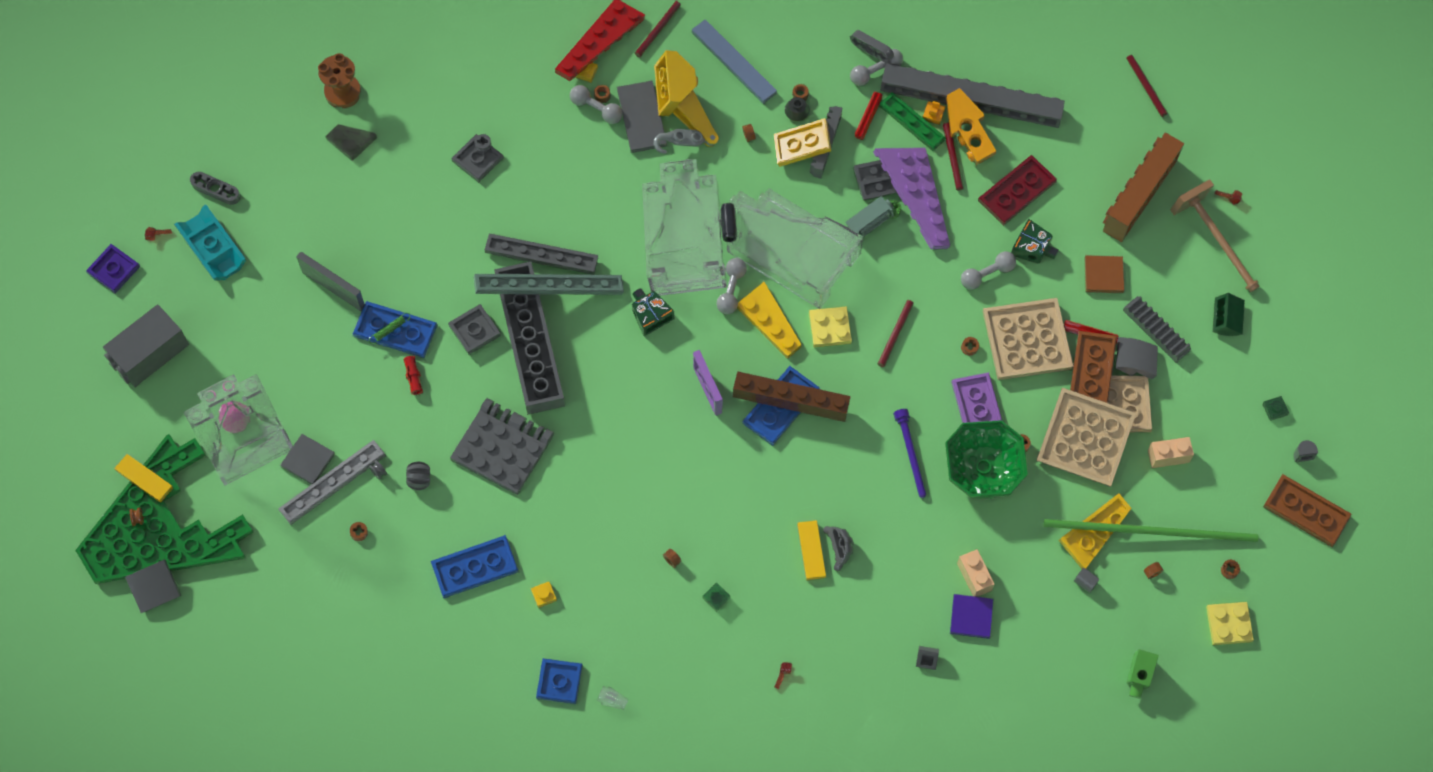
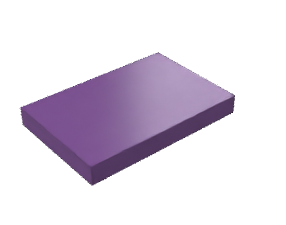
(707, 382)
(976, 398)

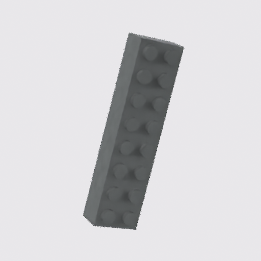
(531, 346)

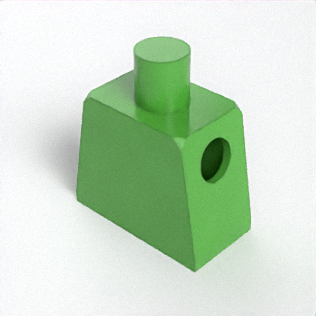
(1143, 663)

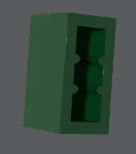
(1228, 315)

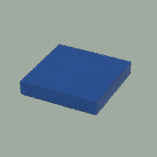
(559, 681)

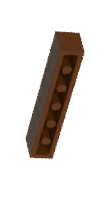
(791, 396)

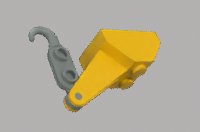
(676, 95)

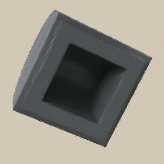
(1305, 451)
(1086, 580)
(927, 657)

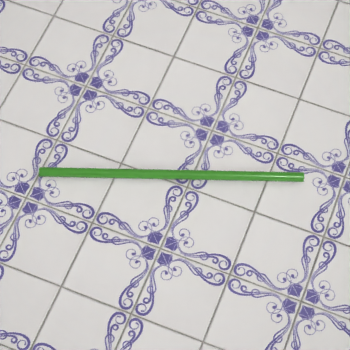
(1151, 530)

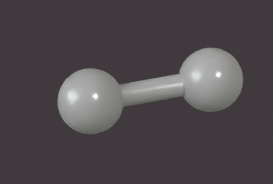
(861, 75)
(580, 96)
(972, 278)
(727, 302)

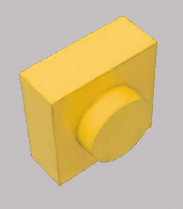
(588, 73)
(543, 594)

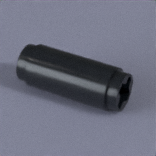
(728, 222)

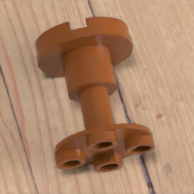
(340, 86)

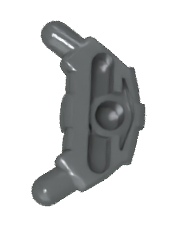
(841, 544)

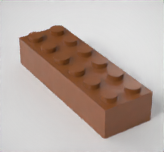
(1142, 186)

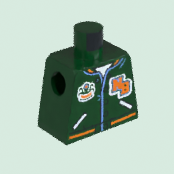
(1034, 243)
(651, 311)

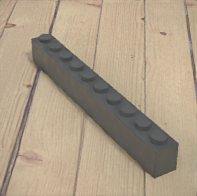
(988, 98)

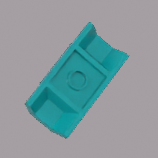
(211, 244)

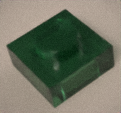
(1275, 408)
(716, 596)

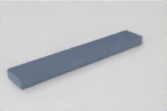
(734, 61)

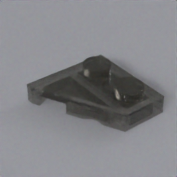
(350, 140)

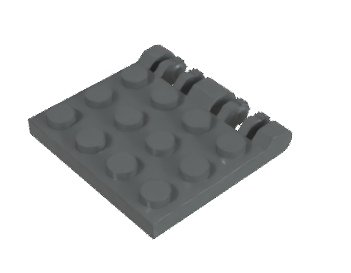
(501, 449)

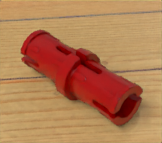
(413, 375)

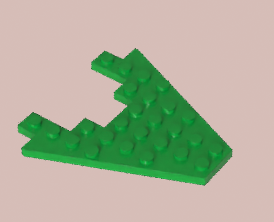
(120, 549)

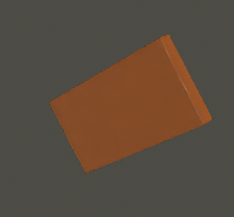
(1093, 365)
(1307, 510)

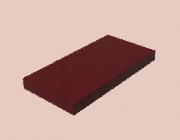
(1017, 190)

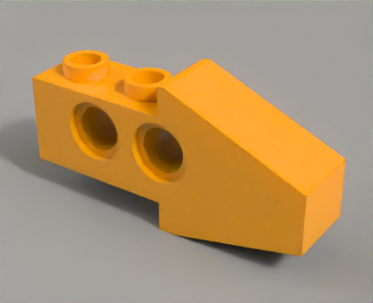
(964, 111)

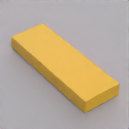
(143, 478)
(811, 550)

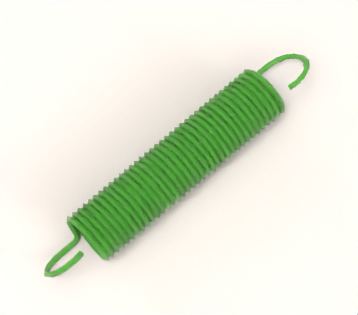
(389, 328)

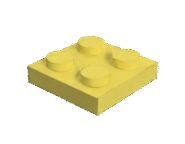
(830, 326)
(1229, 623)

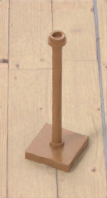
(1193, 199)

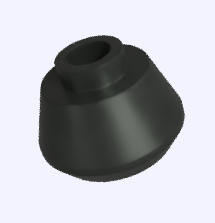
(797, 109)

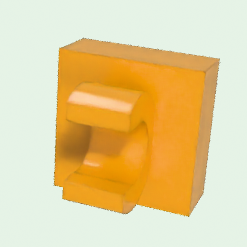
(934, 112)

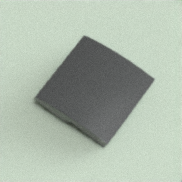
(873, 180)
(1136, 356)
(153, 586)

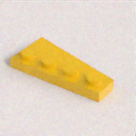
(768, 318)
(1085, 544)

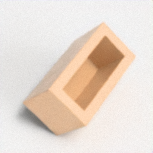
(1170, 452)
(975, 573)

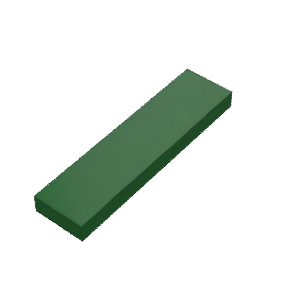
(912, 121)

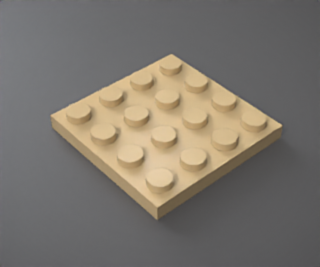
(1027, 339)
(1086, 437)

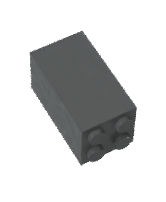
(145, 346)

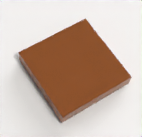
(1104, 274)

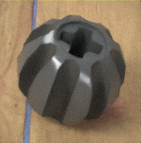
(418, 475)

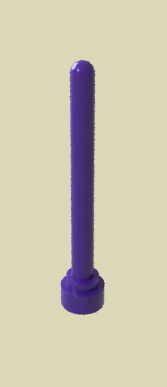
(902, 417)

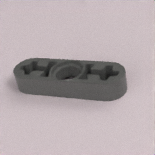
(872, 46)
(210, 181)

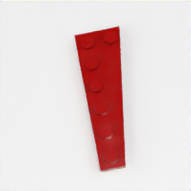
(606, 30)

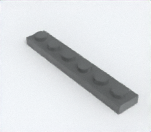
(541, 254)

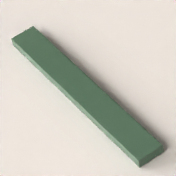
(548, 284)

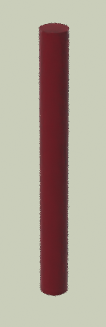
(639, 52)
(1146, 85)
(953, 157)
(895, 333)

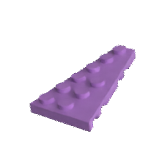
(916, 188)

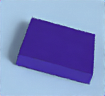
(113, 268)
(971, 616)

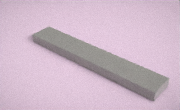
(331, 482)

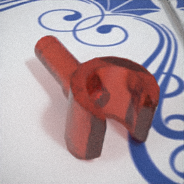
(1234, 198)
(150, 233)
(785, 668)

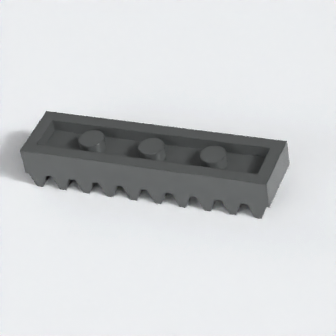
(819, 162)
(1157, 329)

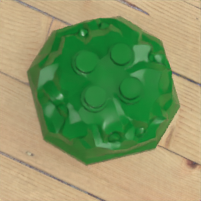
(986, 459)

